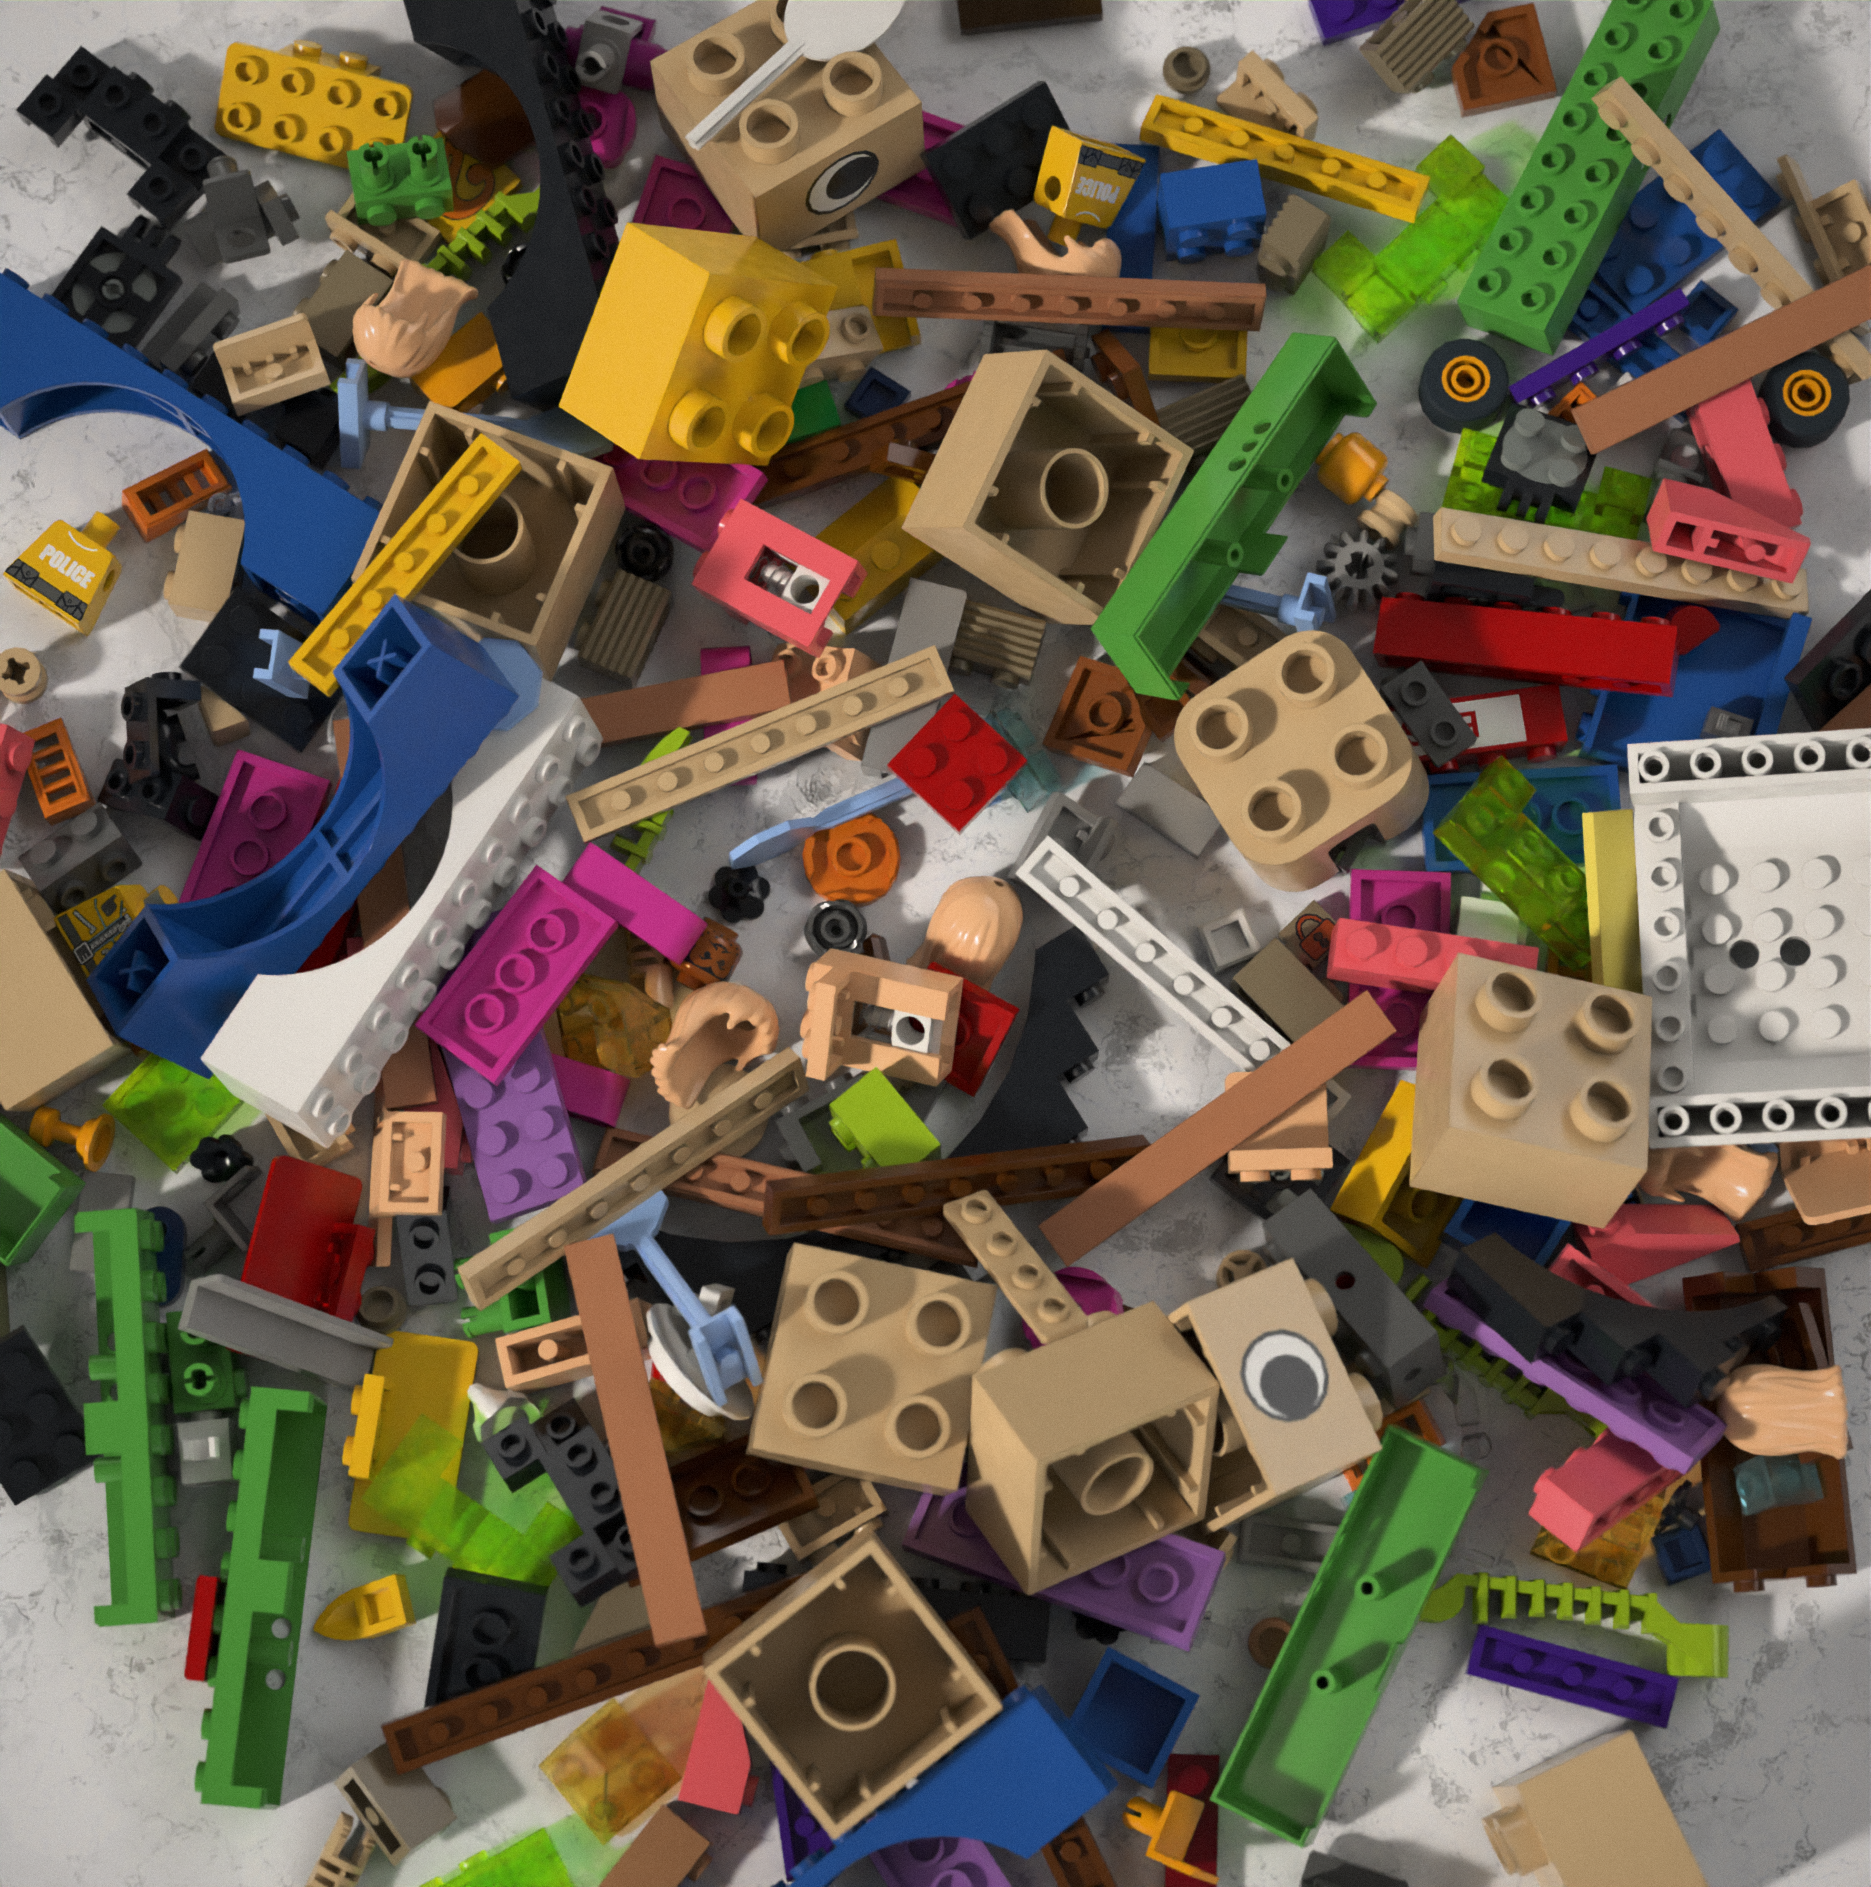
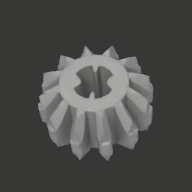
(1365, 555)

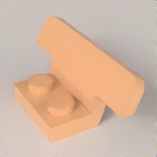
(404, 1169)

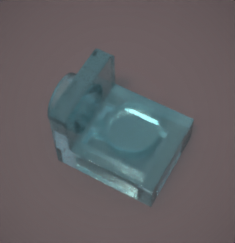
(1776, 1482)

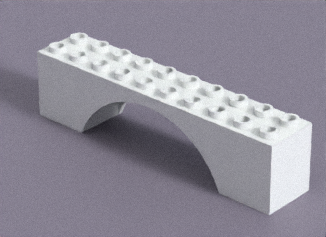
(320, 1037)

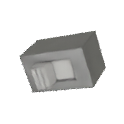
(1725, 724)
(922, 1097)

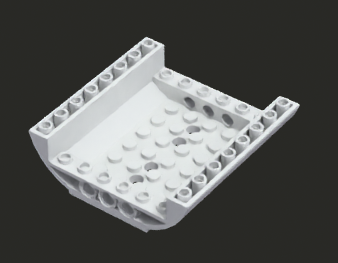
(1760, 850)

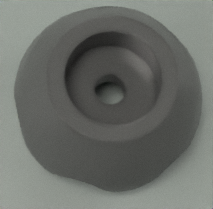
(835, 914)

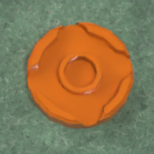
(853, 861)

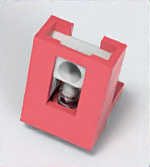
(750, 560)

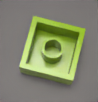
(881, 1125)

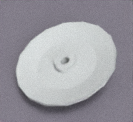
(678, 1364)

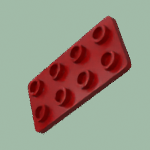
(307, 1239)

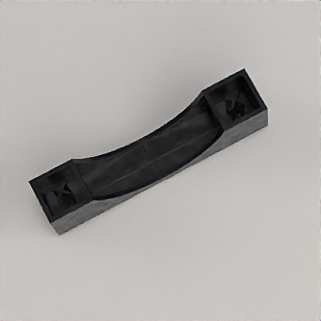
(556, 286)

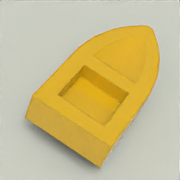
(368, 1611)

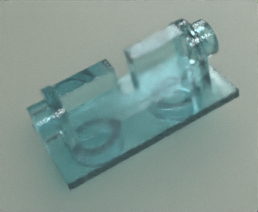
(1039, 775)

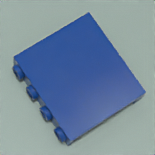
(1731, 670)

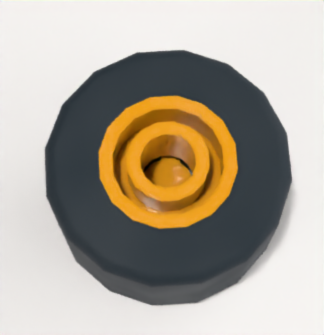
(1459, 403)
(1794, 415)

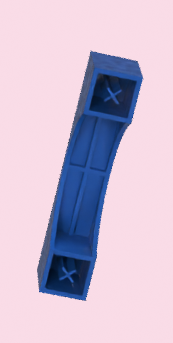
(298, 524)
(416, 715)
(1003, 1786)

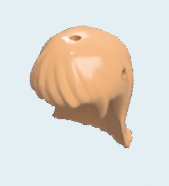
(1037, 255)
(411, 322)
(973, 929)
(710, 1029)
(1722, 1174)
(1785, 1410)

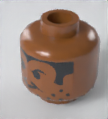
(711, 957)

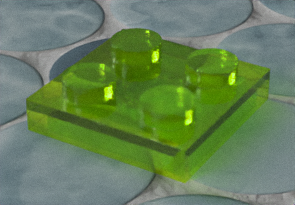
(171, 1108)

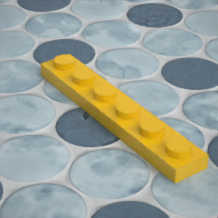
(1285, 158)
(409, 557)

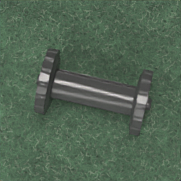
(1035, 339)

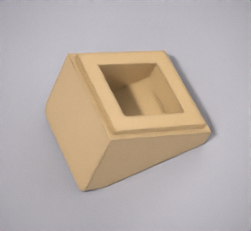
(221, 719)

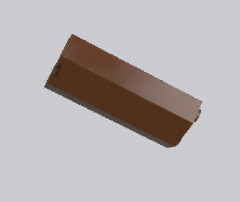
(1784, 1541)

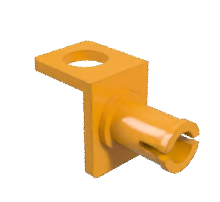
(1170, 1830)

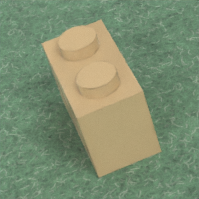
(206, 565)

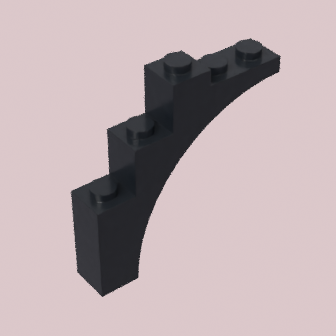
(1613, 1338)

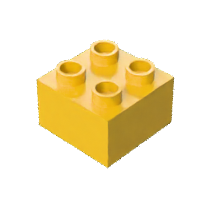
(698, 346)

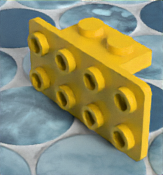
(309, 101)
(407, 1379)

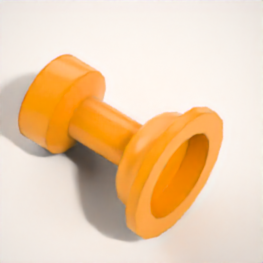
(91, 1140)

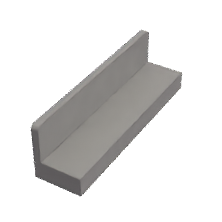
(927, 619)
(280, 1331)

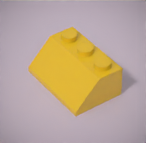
(886, 551)
(1379, 1192)

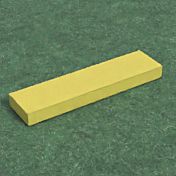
(1612, 899)

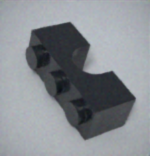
(308, 420)

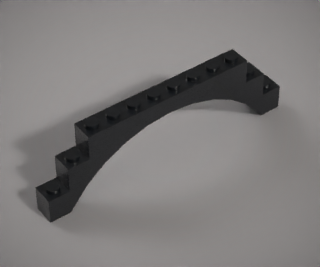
(1024, 1114)

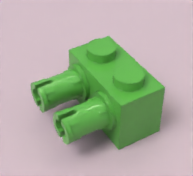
(400, 181)
(529, 1305)
(203, 1373)

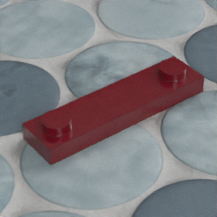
(1196, 1777)

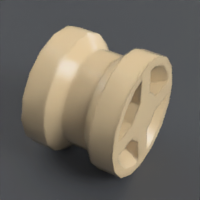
(1387, 518)
(26, 684)
(1241, 1264)

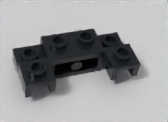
(131, 121)
(587, 1481)

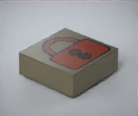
(1310, 933)

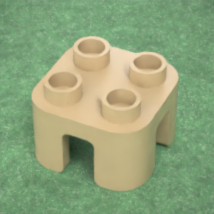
(1300, 758)

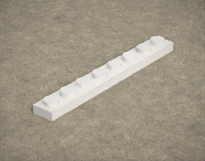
(1157, 962)

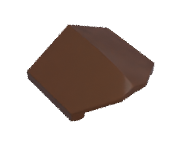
(484, 120)

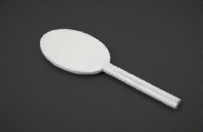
(813, 31)

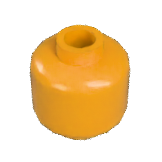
(1352, 468)

